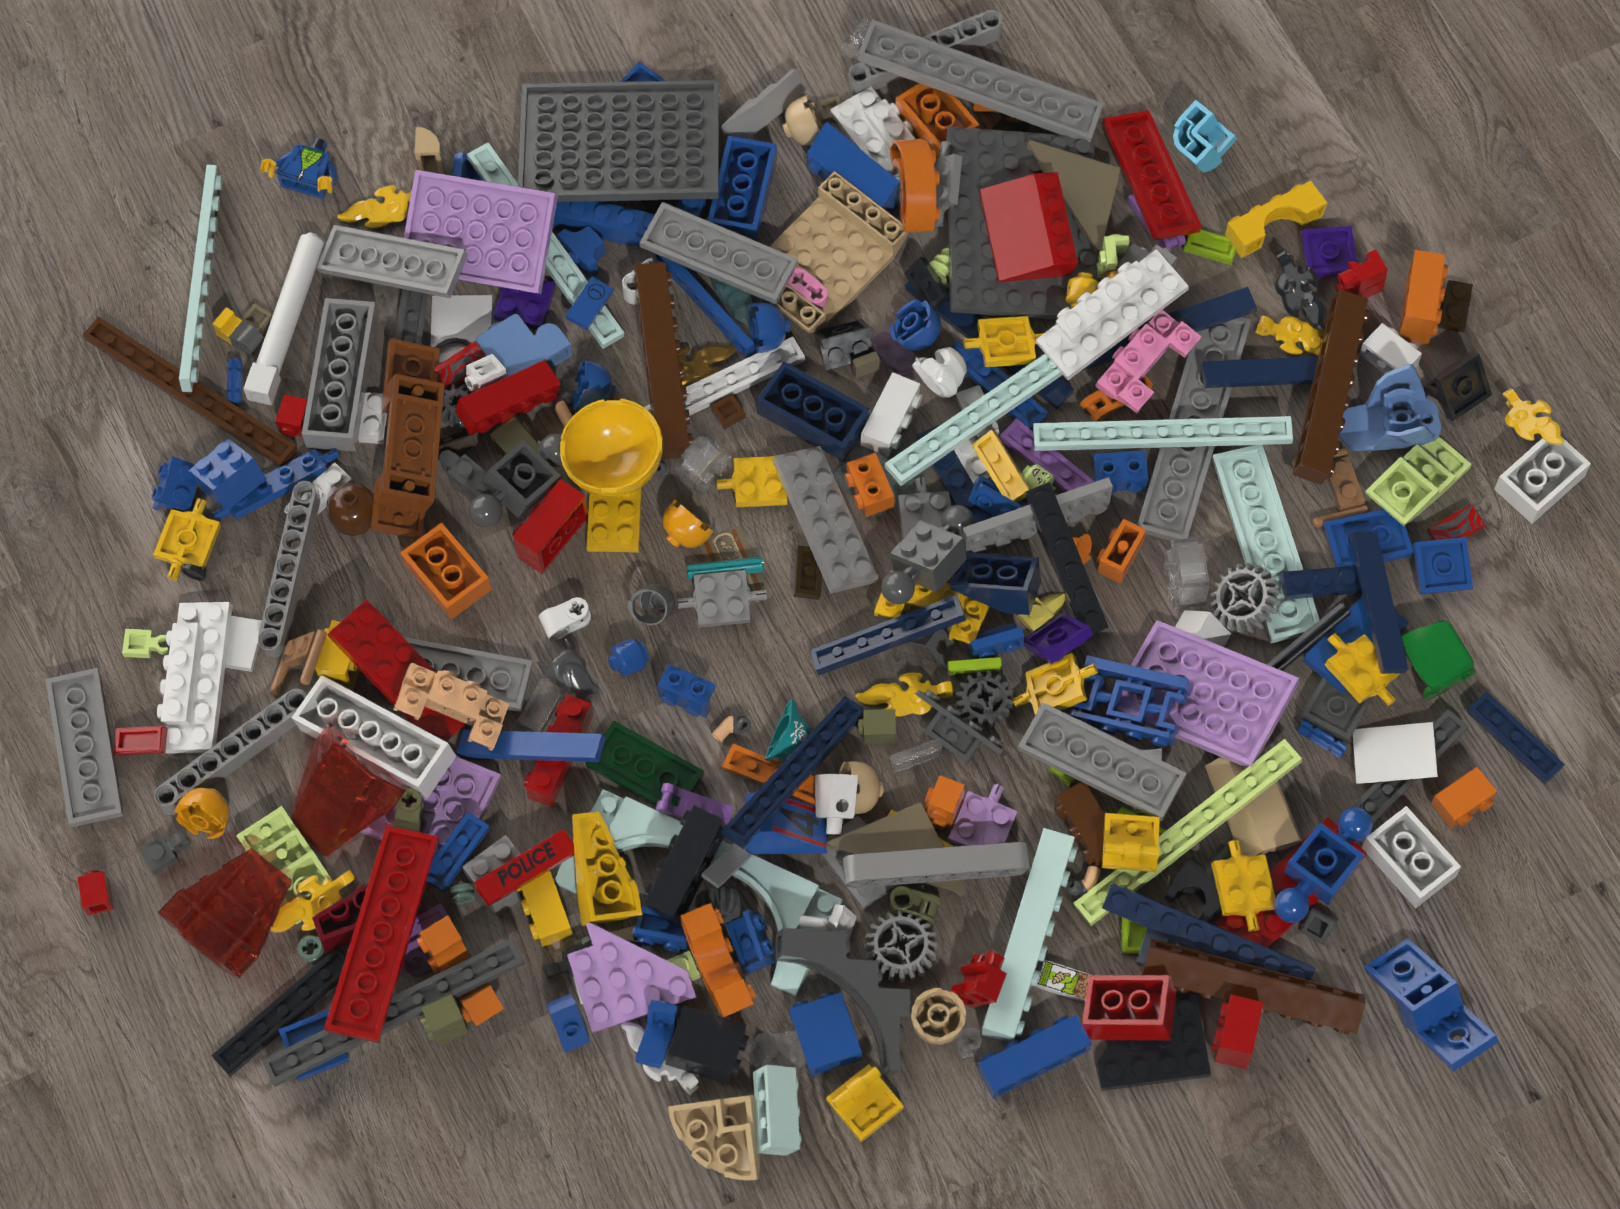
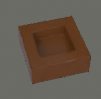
(728, 411)

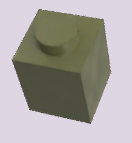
(878, 726)

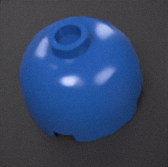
(767, 326)
(916, 326)
(592, 385)

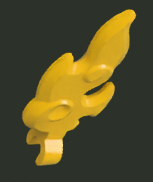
(393, 209)
(1291, 331)
(1524, 420)
(905, 701)
(302, 909)

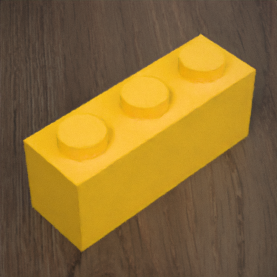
(546, 910)

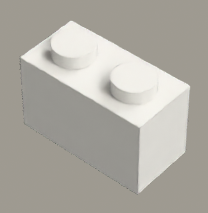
(1388, 350)

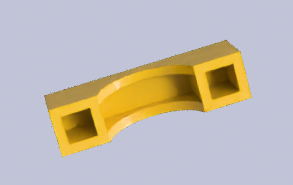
(1300, 205)

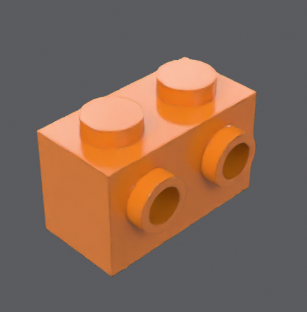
(869, 485)
(1122, 550)
(1464, 798)
(944, 803)

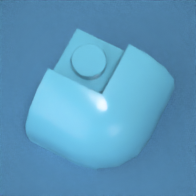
(1202, 137)

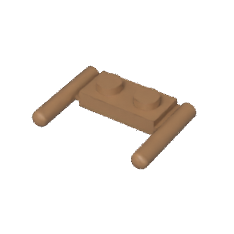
(1344, 489)
(296, 652)

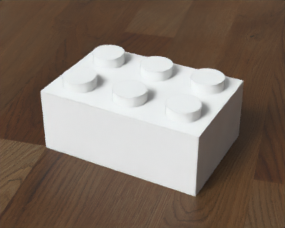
(1541, 478)
(1411, 857)

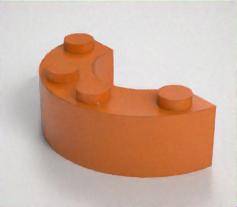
(918, 183)
(447, 950)
(714, 962)

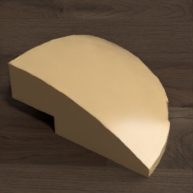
(720, 1135)

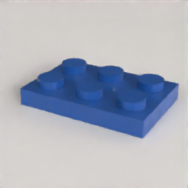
(1391, 535)

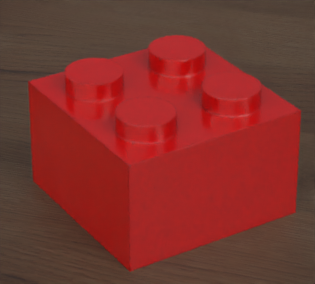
(1239, 1029)

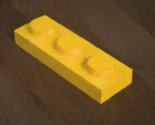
(1001, 466)

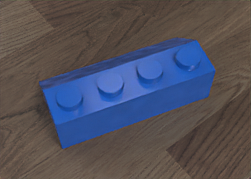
(836, 153)

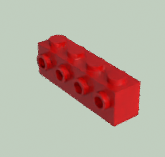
(508, 398)
(548, 776)

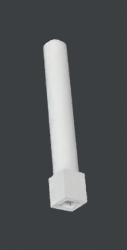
(264, 374)

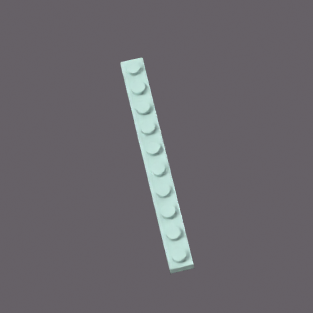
(559, 263)
(199, 285)
(972, 419)
(1162, 433)

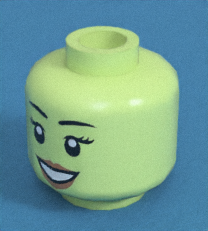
(1037, 476)

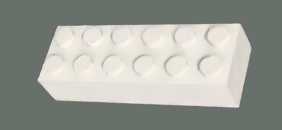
(376, 736)

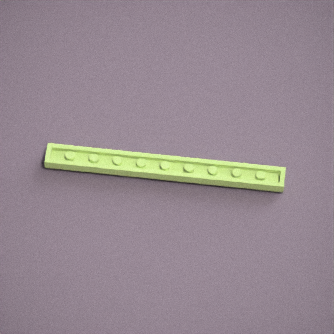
(1197, 824)

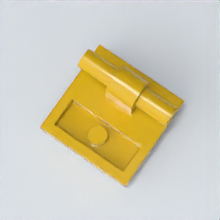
(1131, 842)
(865, 1103)

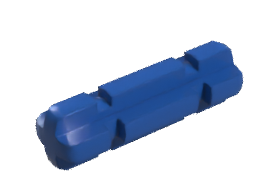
(234, 381)
(1322, 738)

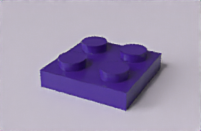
(1328, 249)
(528, 305)
(1057, 638)

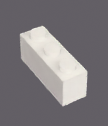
(891, 415)

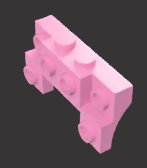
(1145, 348)

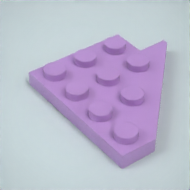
(621, 980)

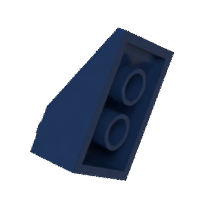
(999, 581)

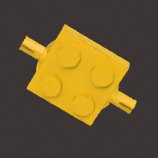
(1005, 341)
(755, 483)
(187, 539)
(1358, 669)
(1056, 684)
(1244, 885)

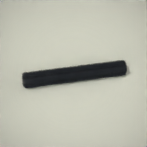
(1310, 637)

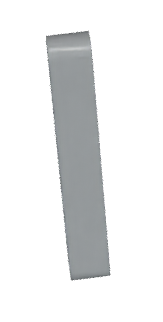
(954, 34)
(292, 580)
(219, 753)
(936, 864)

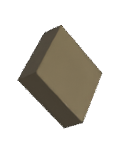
(824, 108)
(258, 318)
(865, 364)

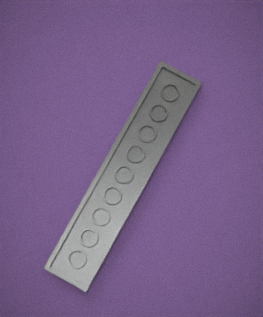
(979, 81)
(1183, 470)

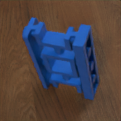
(1137, 681)

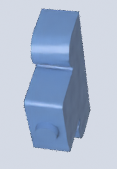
(519, 349)

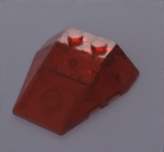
(340, 794)
(230, 911)

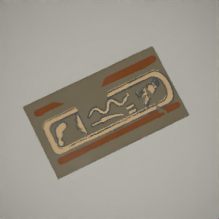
(730, 546)

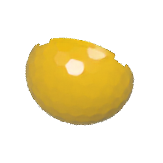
(611, 447)

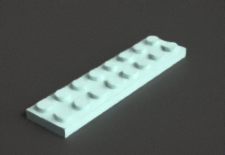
(1263, 532)

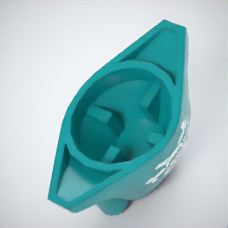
(788, 734)

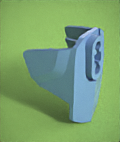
(1392, 415)

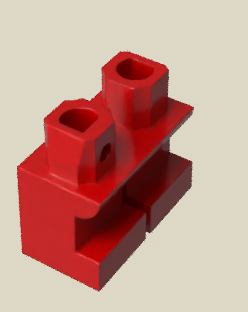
(1364, 278)
(981, 980)

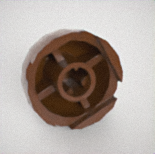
(351, 509)

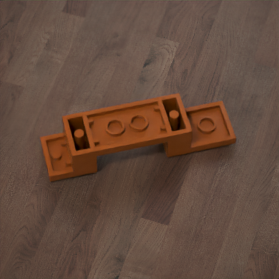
(412, 440)

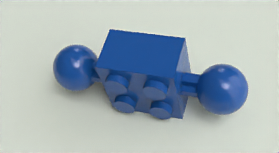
(1323, 864)

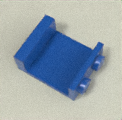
(825, 1033)

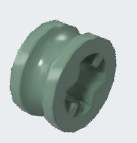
(462, 894)
(304, 944)

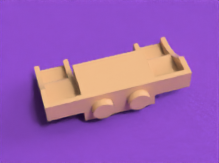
(455, 699)

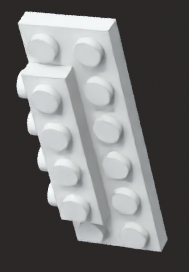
(872, 126)
(1111, 313)
(195, 676)

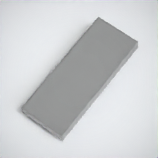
(726, 865)

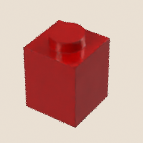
(291, 416)
(95, 892)

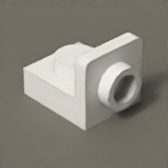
(484, 372)

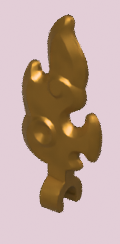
(701, 363)

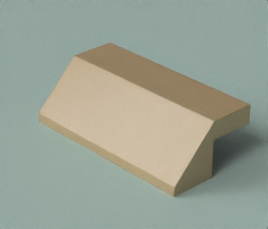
(1262, 823)

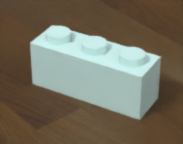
(776, 1110)

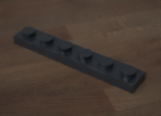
(1065, 557)

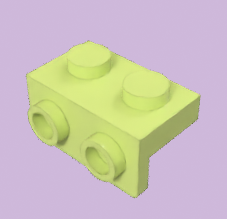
(1111, 253)

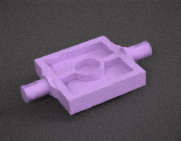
(982, 820)

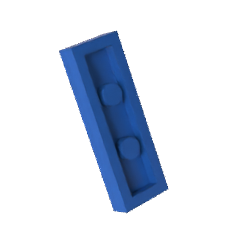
(456, 851)

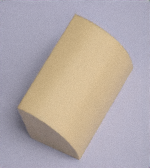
(428, 152)

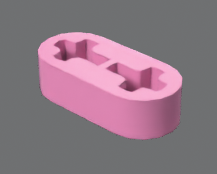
(810, 284)

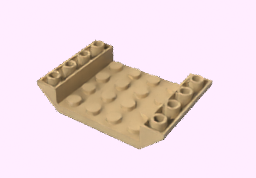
(842, 244)

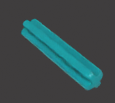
(751, 565)

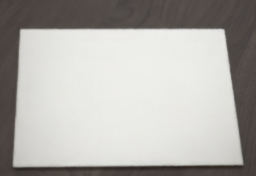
(459, 318)
(1394, 753)

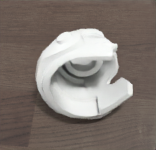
(944, 373)

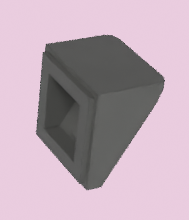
(1319, 925)

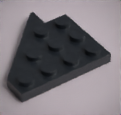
(1159, 1061)

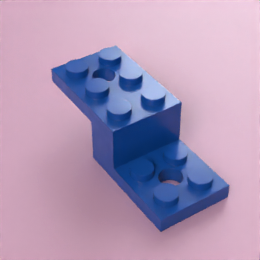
(1431, 1004)

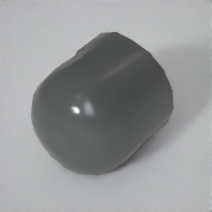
(652, 593)

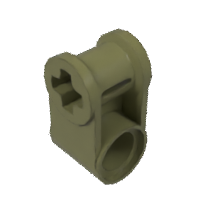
(410, 817)
(916, 904)

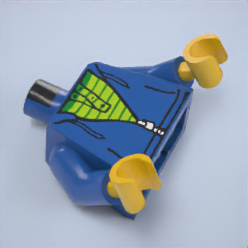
(304, 169)

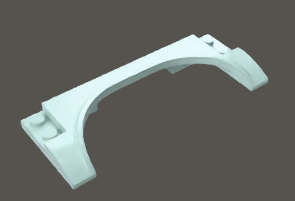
(783, 892)

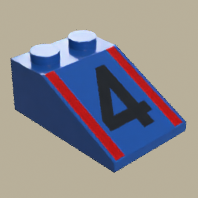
(791, 831)

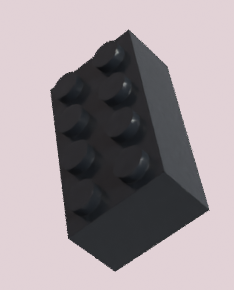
(682, 870)

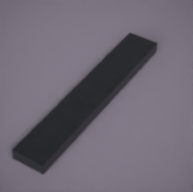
(280, 1013)

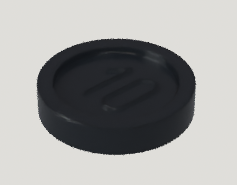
(193, 572)

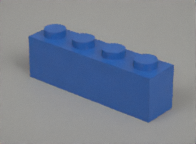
(1034, 1055)

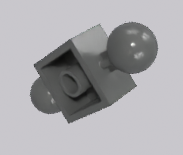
(518, 481)
(927, 556)

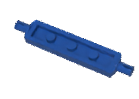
(991, 377)
(281, 482)

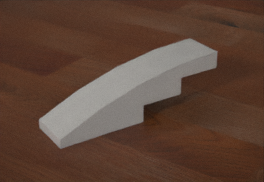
(765, 107)

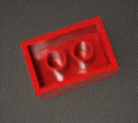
(550, 526)
(1129, 1007)

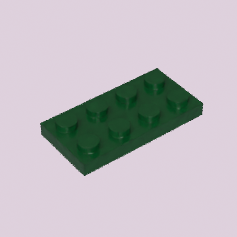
(643, 765)

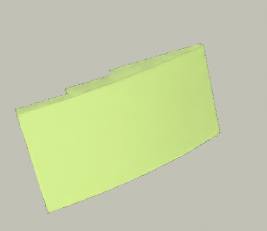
(1418, 479)
(285, 848)

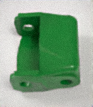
(1438, 657)

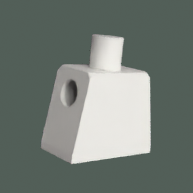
(835, 799)

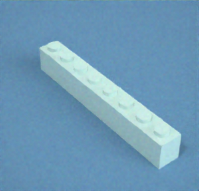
(1029, 933)

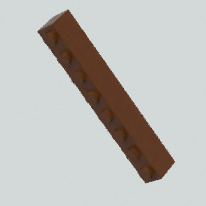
(661, 357)
(1330, 387)
(1280, 992)

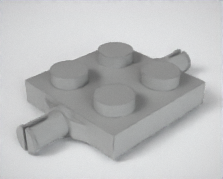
(949, 172)
(922, 506)
(722, 598)

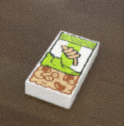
(1063, 981)

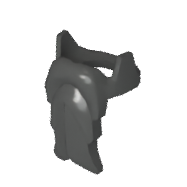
(569, 670)

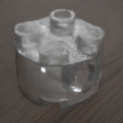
(701, 463)

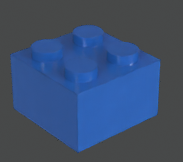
(227, 474)

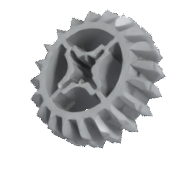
(1229, 615)
(910, 941)

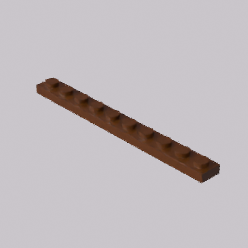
(201, 399)

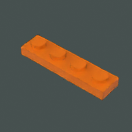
(758, 770)

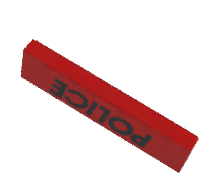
(525, 868)

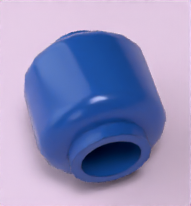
(628, 657)

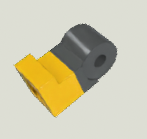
(237, 332)

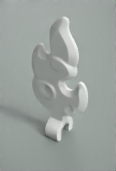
(687, 1080)

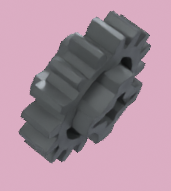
(975, 703)

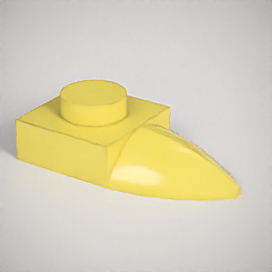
(1043, 611)

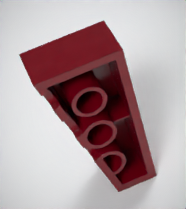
(338, 921)

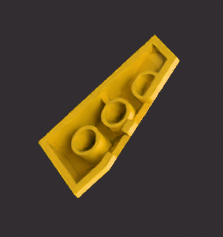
(602, 879)

